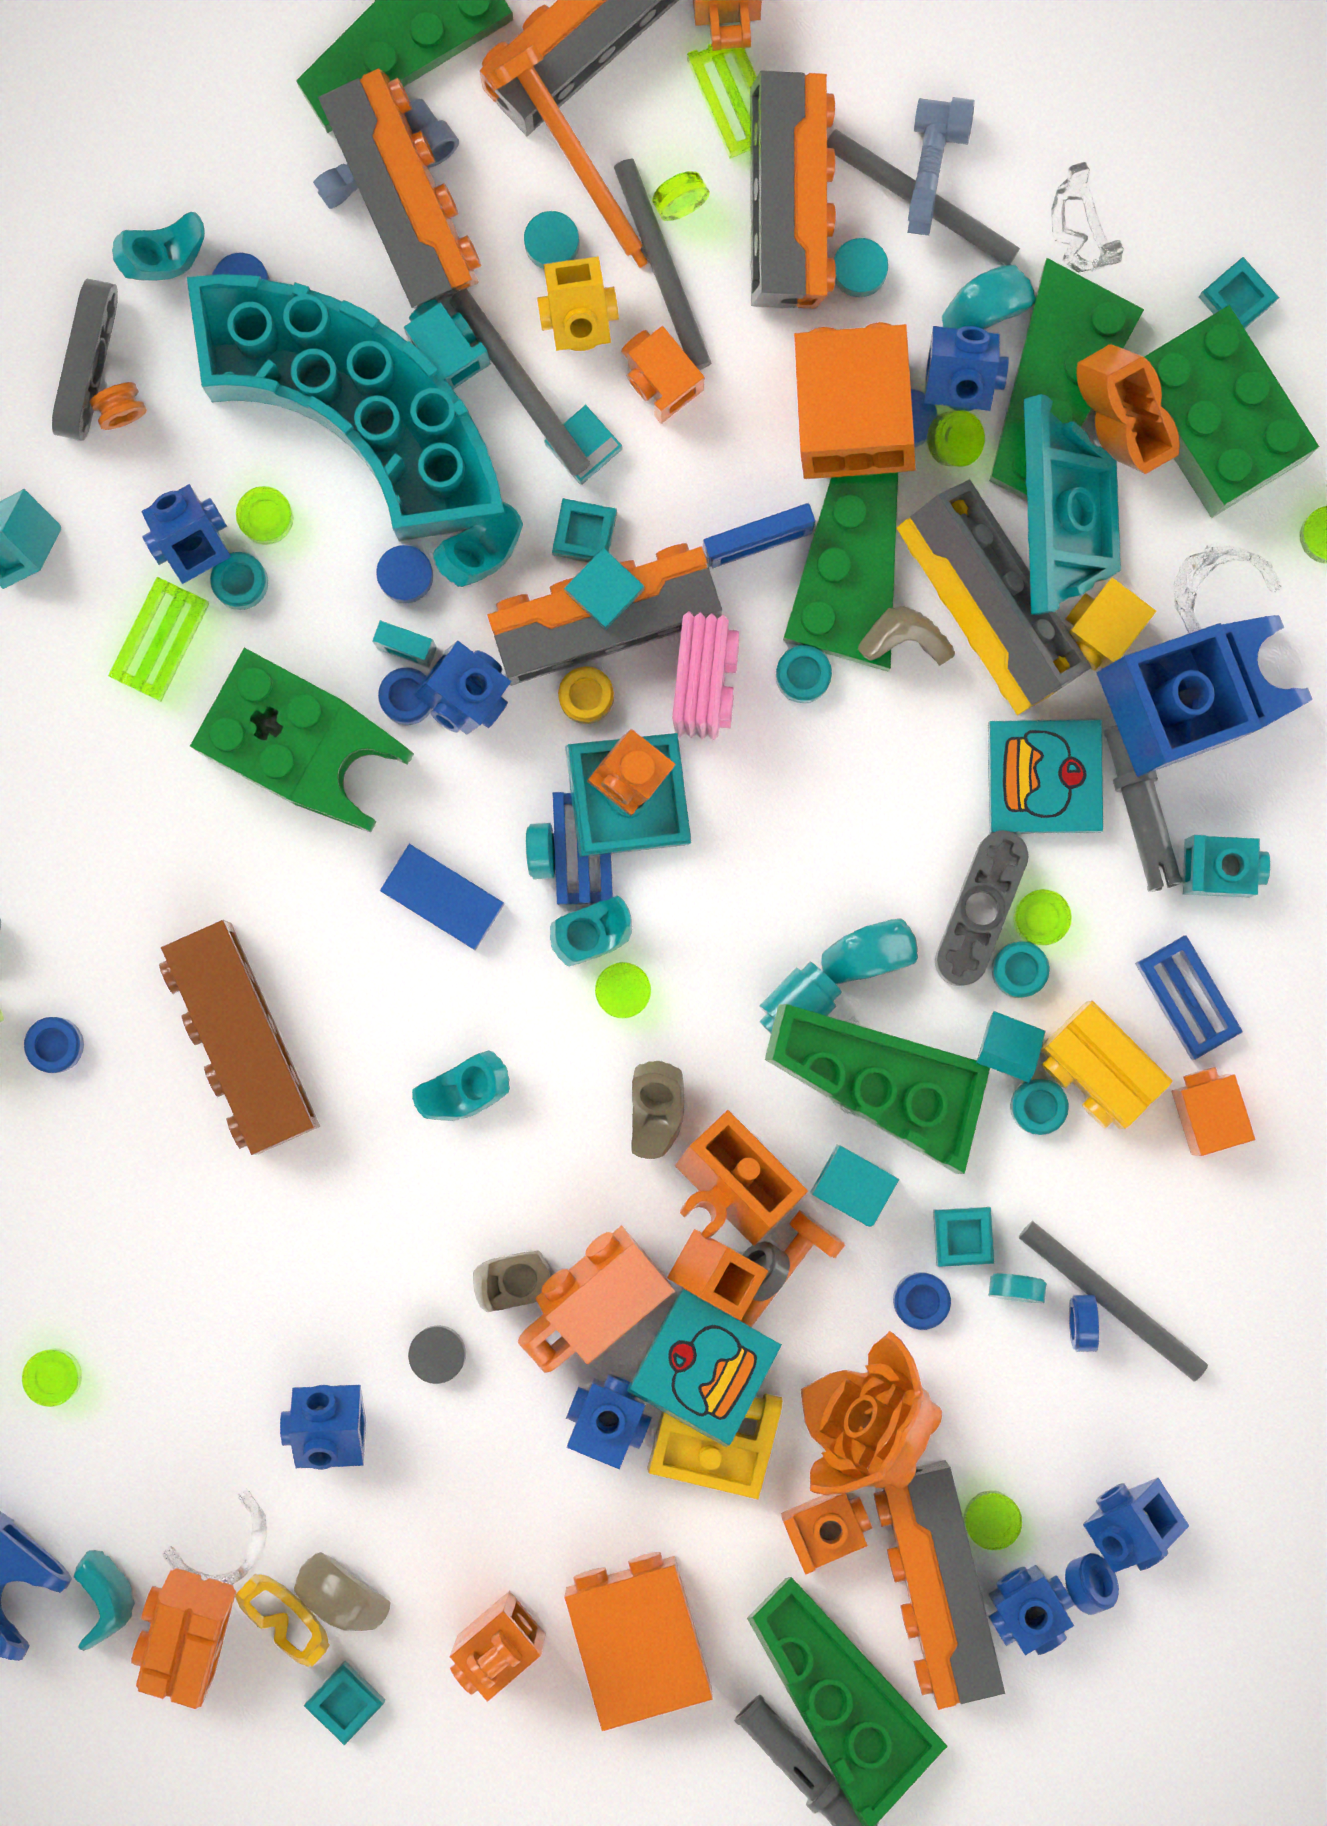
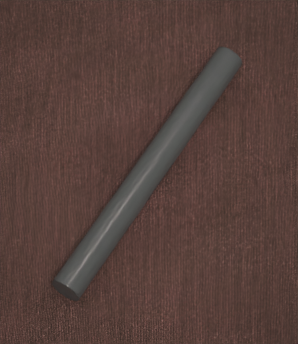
(903, 186)
(661, 263)
(520, 383)
(1113, 1301)

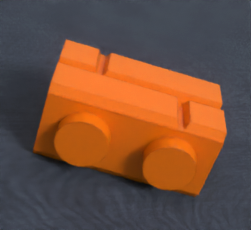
(184, 1637)

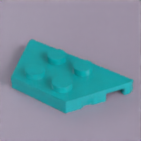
(1069, 508)

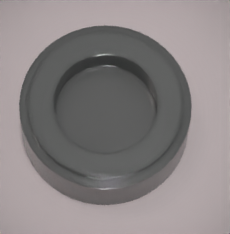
(775, 1261)
(437, 1354)

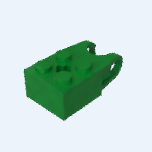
(310, 753)

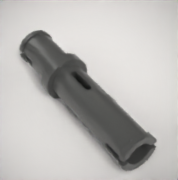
(1145, 816)
(797, 1762)

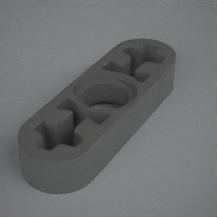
(84, 359)
(1009, 874)

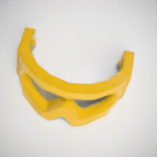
(319, 1641)

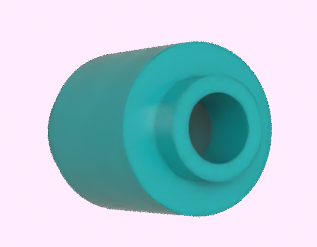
(803, 989)

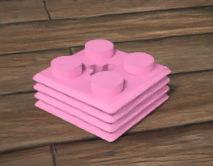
(705, 656)

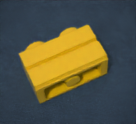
(1104, 1067)

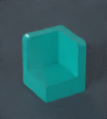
(25, 537)
(854, 1186)

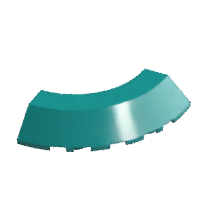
(358, 381)

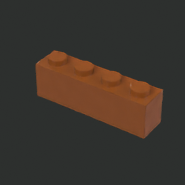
(239, 1038)

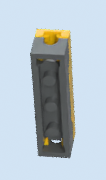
(991, 596)

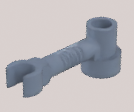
(941, 124)
(338, 183)

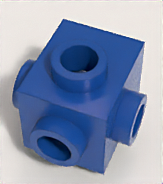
(964, 368)
(185, 533)
(464, 689)
(325, 1426)
(605, 1441)
(1127, 1533)
(1017, 1594)

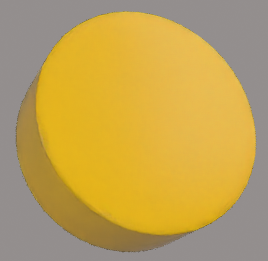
(586, 695)

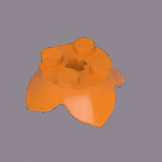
(870, 1422)

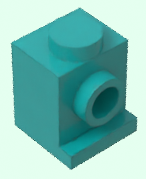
(446, 343)
(1204, 870)

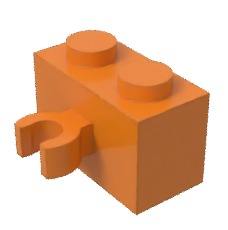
(737, 1180)

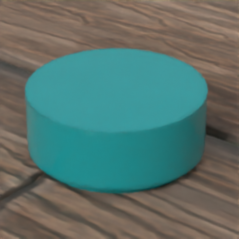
(551, 238)
(860, 267)
(239, 581)
(803, 674)
(540, 851)
(1020, 969)
(1039, 1106)
(1017, 1288)

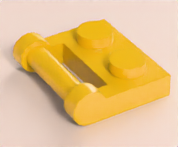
(696, 1459)

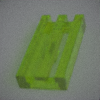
(696, 62)
(178, 649)

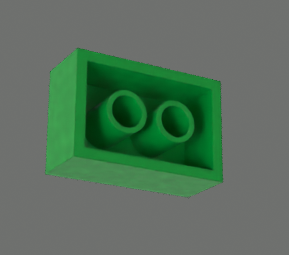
(1228, 412)

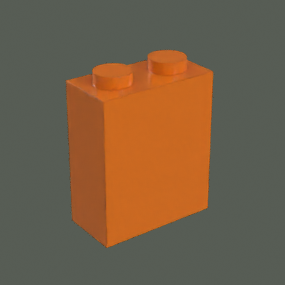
(854, 401)
(637, 1641)

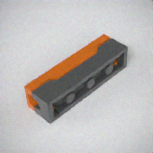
(576, 44)
(399, 189)
(790, 189)
(558, 633)
(941, 1587)

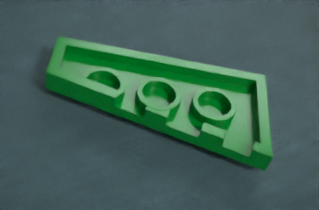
(402, 41)
(1065, 326)
(848, 568)
(892, 1082)
(853, 1713)

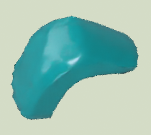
(159, 252)
(990, 299)
(479, 549)
(591, 931)
(871, 952)
(463, 1089)
(110, 1593)

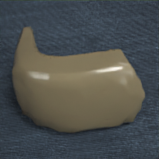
(902, 625)
(656, 1108)
(510, 1280)
(339, 1596)

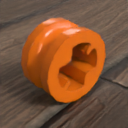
(118, 406)

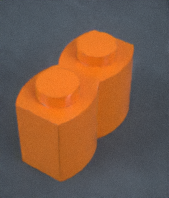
(1128, 408)

